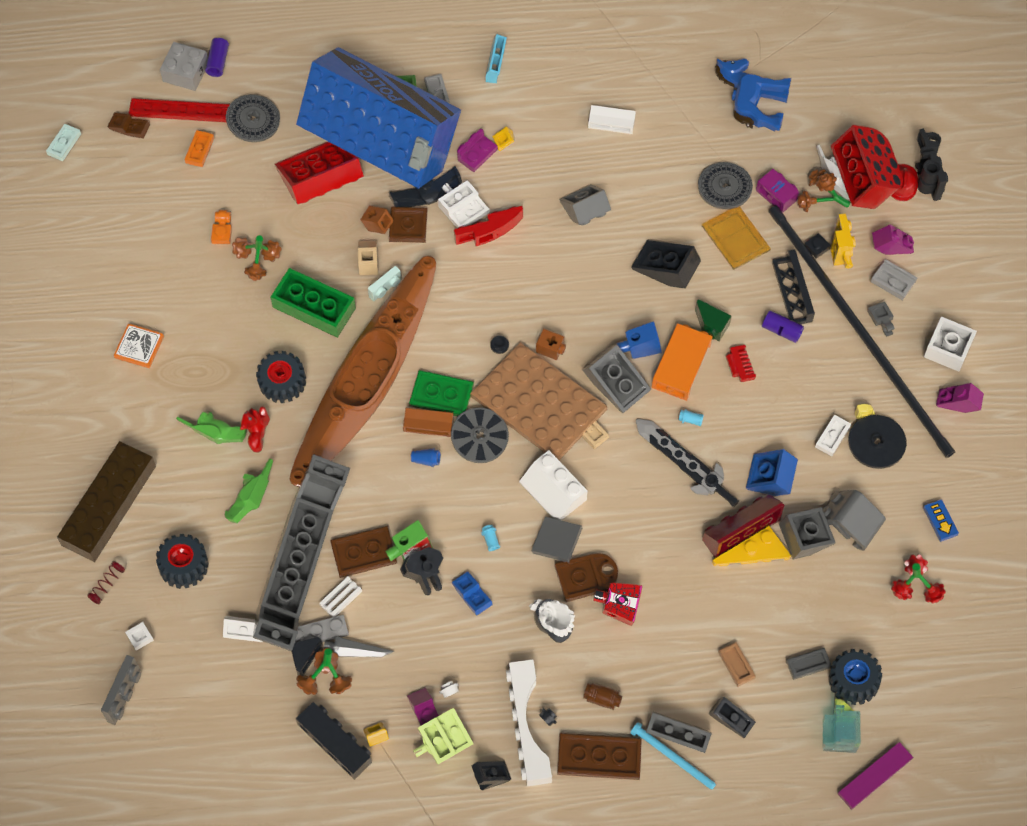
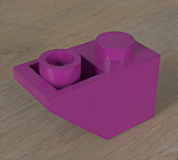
(892, 241)
(960, 398)

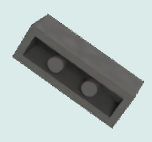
(679, 732)

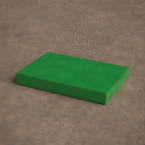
(441, 393)

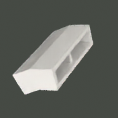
(611, 119)

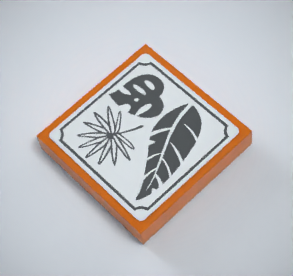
(138, 346)

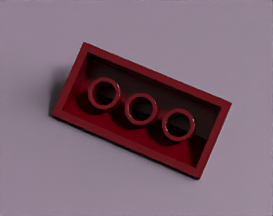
(743, 525)

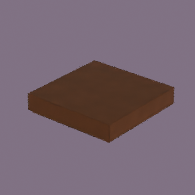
(408, 225)

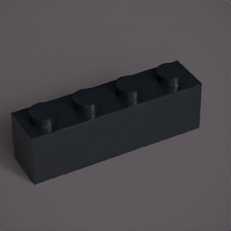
(334, 740)

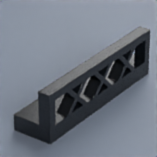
(799, 284)

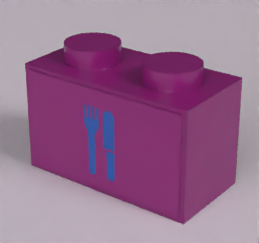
(777, 190)

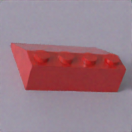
(318, 171)

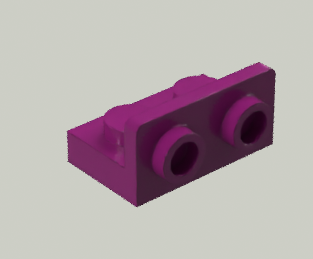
(476, 150)

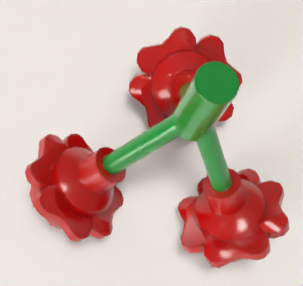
(916, 567)

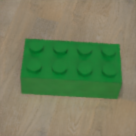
(313, 302)

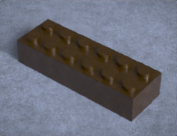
(106, 501)

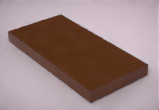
(599, 756)

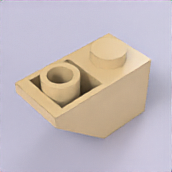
(367, 257)

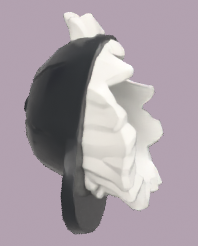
(553, 618)

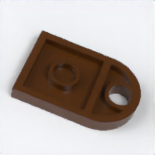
(585, 575)

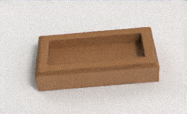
(736, 664)

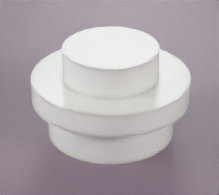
(449, 689)

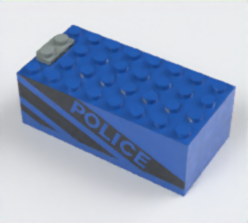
(378, 117)

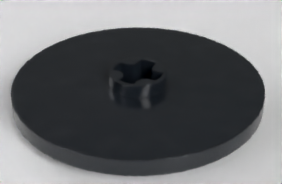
(879, 455)

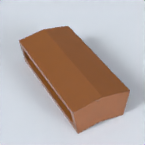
(428, 422)

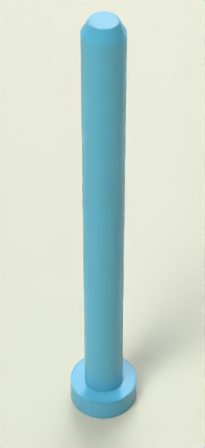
(672, 756)

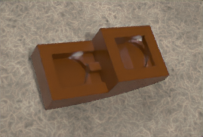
(126, 125)

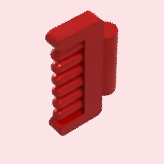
(735, 364)

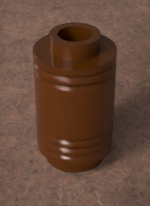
(602, 696)

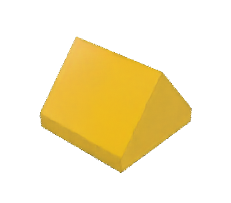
(376, 734)

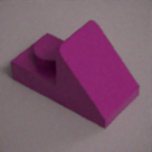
(422, 706)

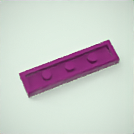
(875, 775)

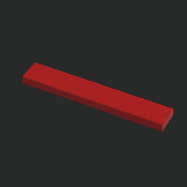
(178, 110)

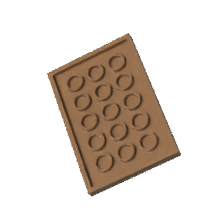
(539, 401)

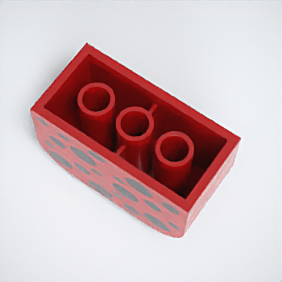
(867, 166)

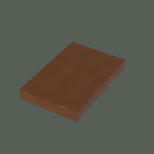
(362, 551)

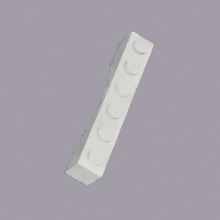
(536, 763)

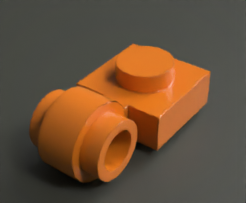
(221, 232)

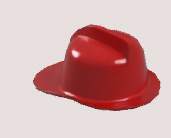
(910, 183)

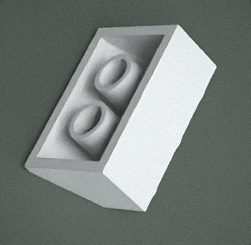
(553, 486)

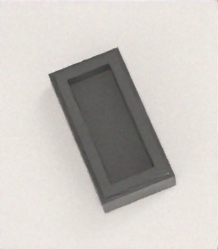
(808, 663)

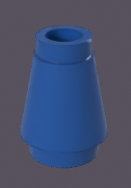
(426, 457)

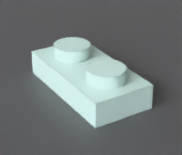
(63, 142)
(382, 285)

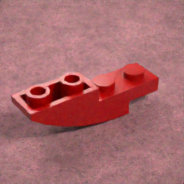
(497, 225)

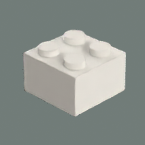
(950, 344)

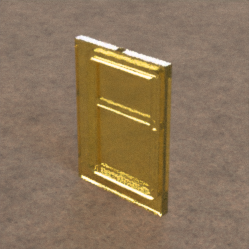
(736, 237)

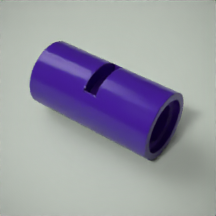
(217, 57)
(783, 326)

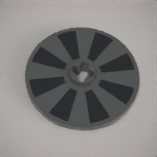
(482, 449)

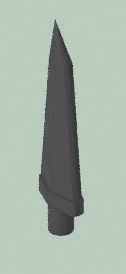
(351, 648)

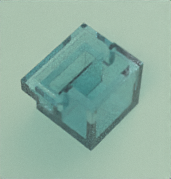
(841, 731)

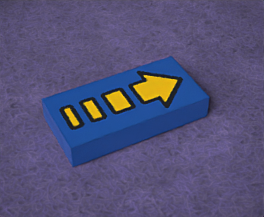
(941, 520)

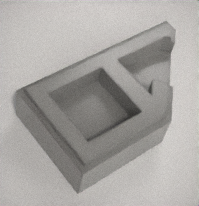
(436, 87)

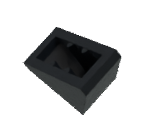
(304, 654)

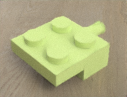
(443, 737)

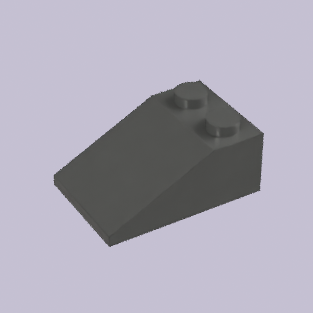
(617, 378)

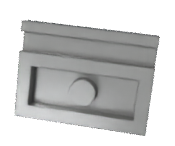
(894, 279)

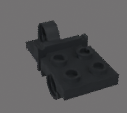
(932, 176)

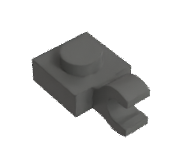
(882, 316)

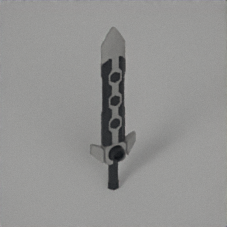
(708, 481)

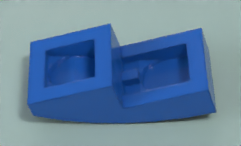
(472, 593)

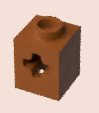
(374, 217)
(550, 344)

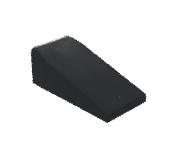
(732, 717)

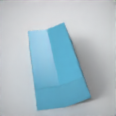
(498, 42)

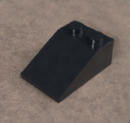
(667, 263)

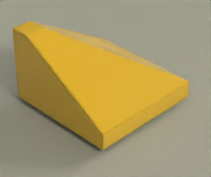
(503, 138)

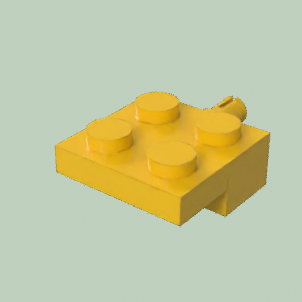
(842, 242)

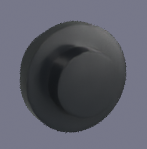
(499, 344)
(548, 716)

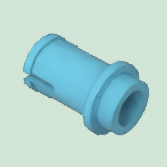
(690, 417)
(490, 537)

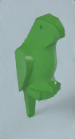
(215, 429)
(250, 495)

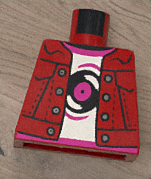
(620, 601)

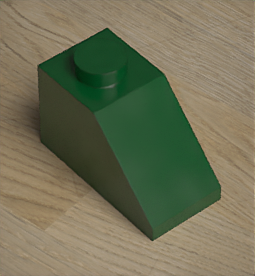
(712, 320)

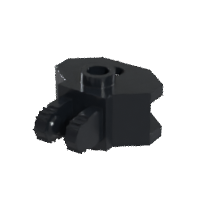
(423, 566)

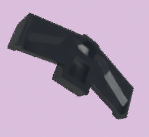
(428, 193)

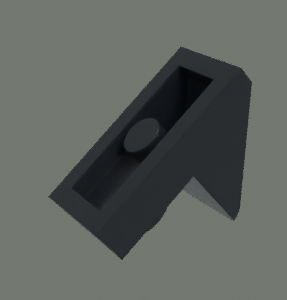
(490, 774)

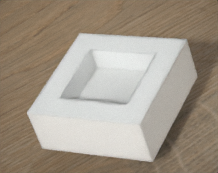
(139, 636)

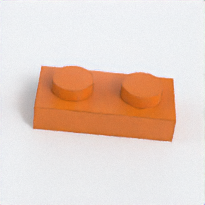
(199, 148)

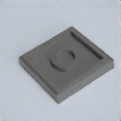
(557, 539)

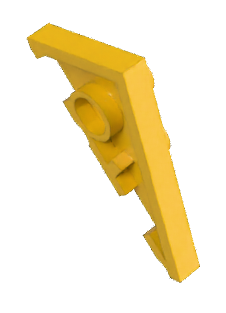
(760, 547)

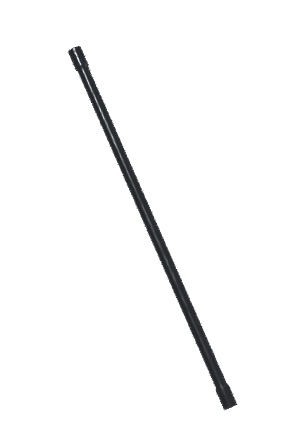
(941, 442)

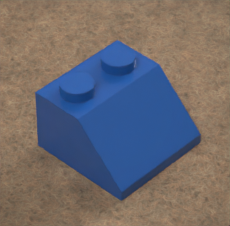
(772, 473)

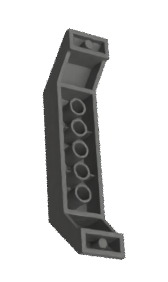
(298, 553)

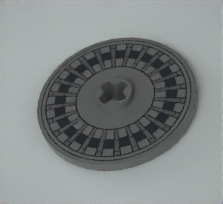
(242, 110)
(728, 197)

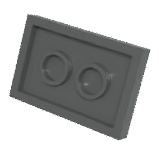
(121, 690)

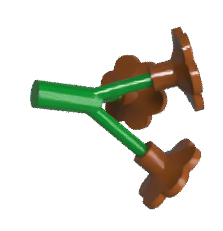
(324, 663)

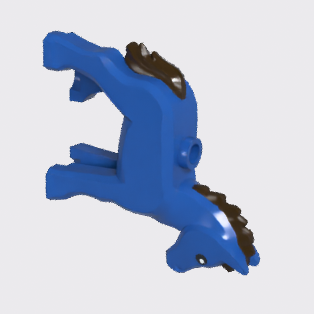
(749, 91)

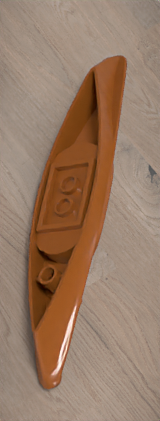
(367, 370)

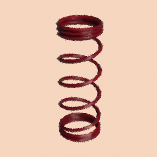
(94, 597)

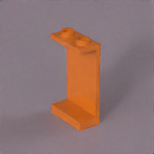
(681, 361)

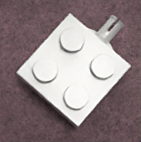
(462, 205)

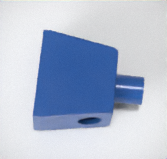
(641, 341)

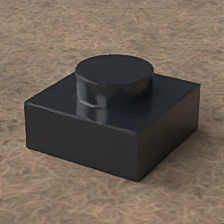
(817, 245)

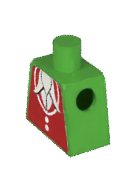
(409, 541)

